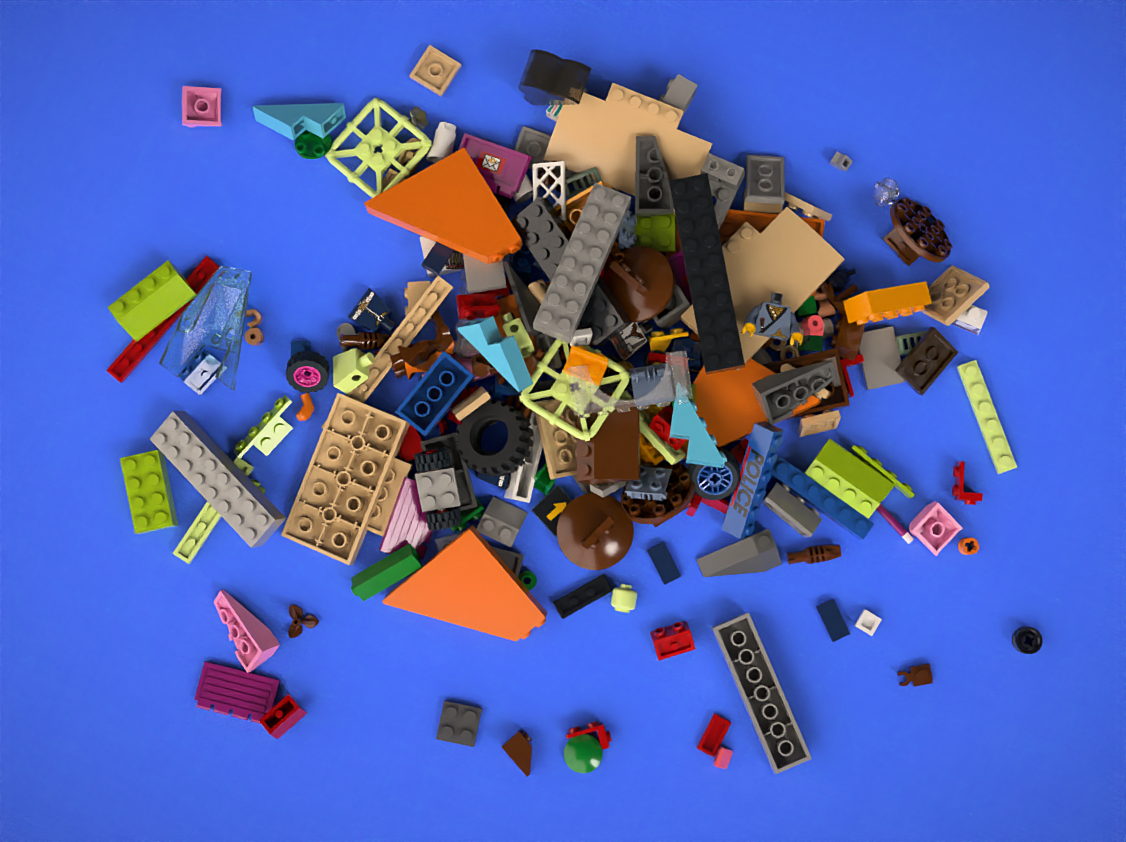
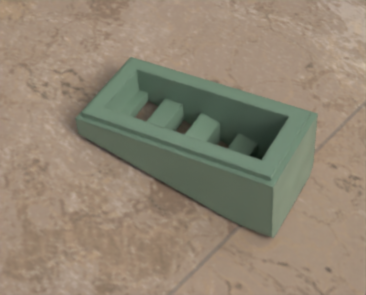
(580, 175)
(900, 343)

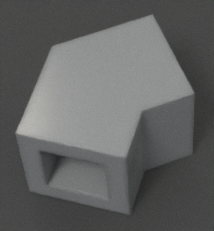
(841, 161)

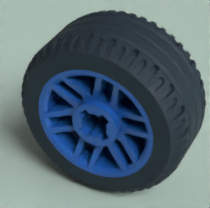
(715, 482)

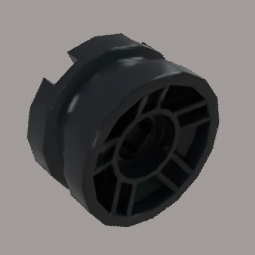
(1019, 637)

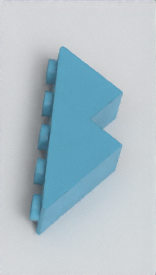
(296, 118)
(499, 351)
(701, 445)

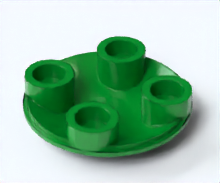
(312, 146)
(583, 753)

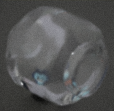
(885, 192)

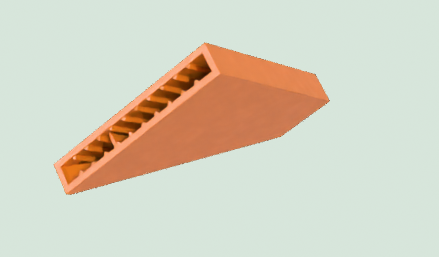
(450, 207)
(730, 404)
(470, 589)

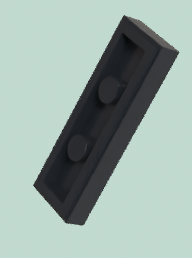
(582, 596)

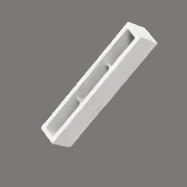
(522, 481)

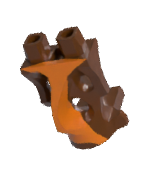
(423, 353)

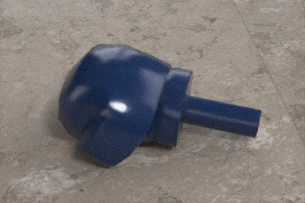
(839, 279)

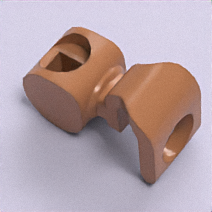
(826, 310)
(254, 335)

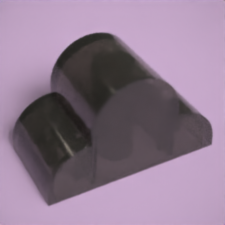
(552, 79)

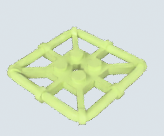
(378, 137)
(561, 391)

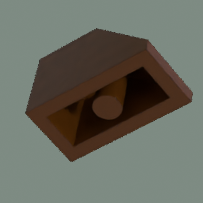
(520, 750)

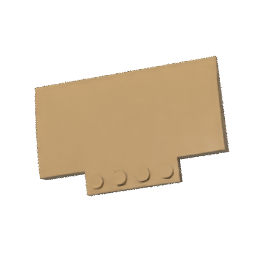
(605, 137)
(781, 260)
(349, 480)

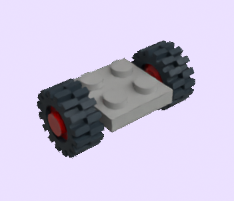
(438, 488)

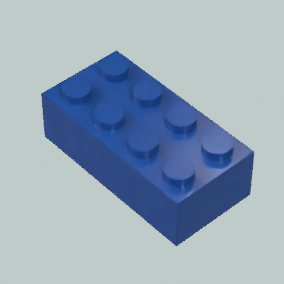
(435, 393)

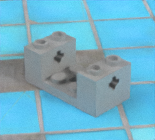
(724, 183)

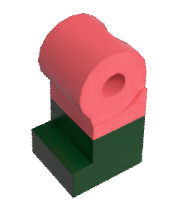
(812, 335)

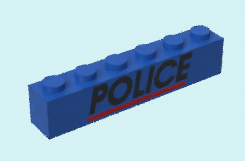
(754, 476)
(821, 499)

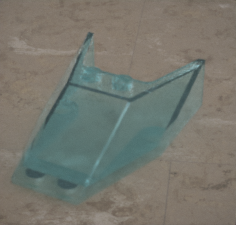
(213, 321)

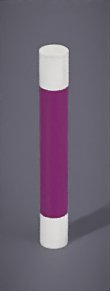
(894, 523)

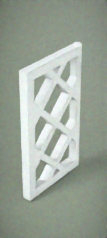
(561, 180)

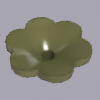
(418, 118)

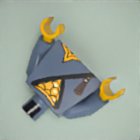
(773, 321)

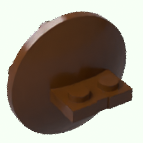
(915, 234)
(641, 282)
(656, 512)
(594, 531)

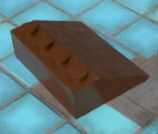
(838, 397)
(612, 451)

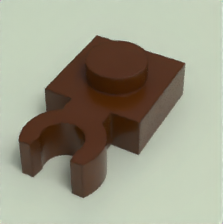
(918, 675)

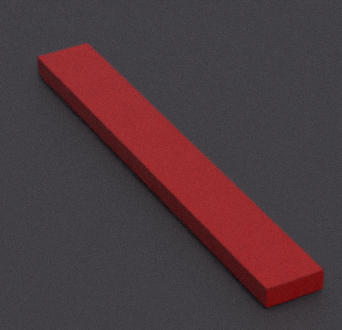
(137, 351)

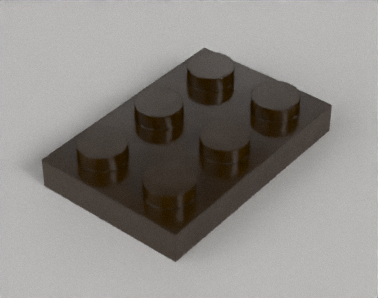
(926, 361)

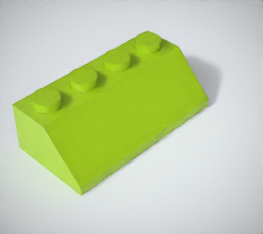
(152, 300)
(849, 478)

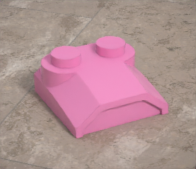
(201, 106)
(934, 527)

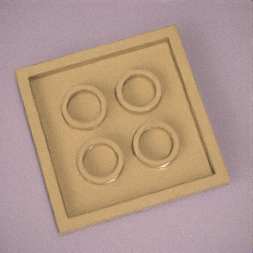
(953, 294)

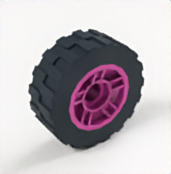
(307, 371)

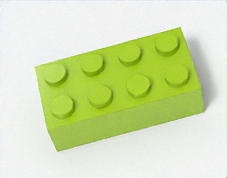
(149, 492)

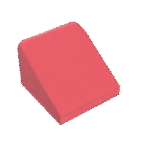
(722, 757)

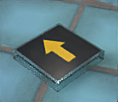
(550, 508)

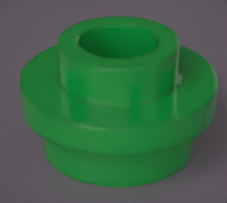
(532, 576)

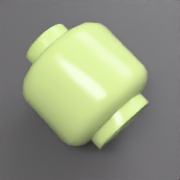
(624, 598)

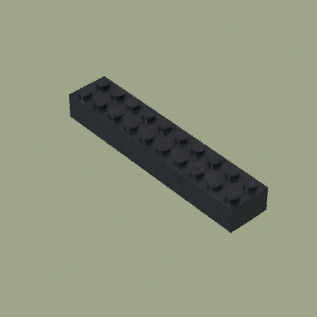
(706, 274)

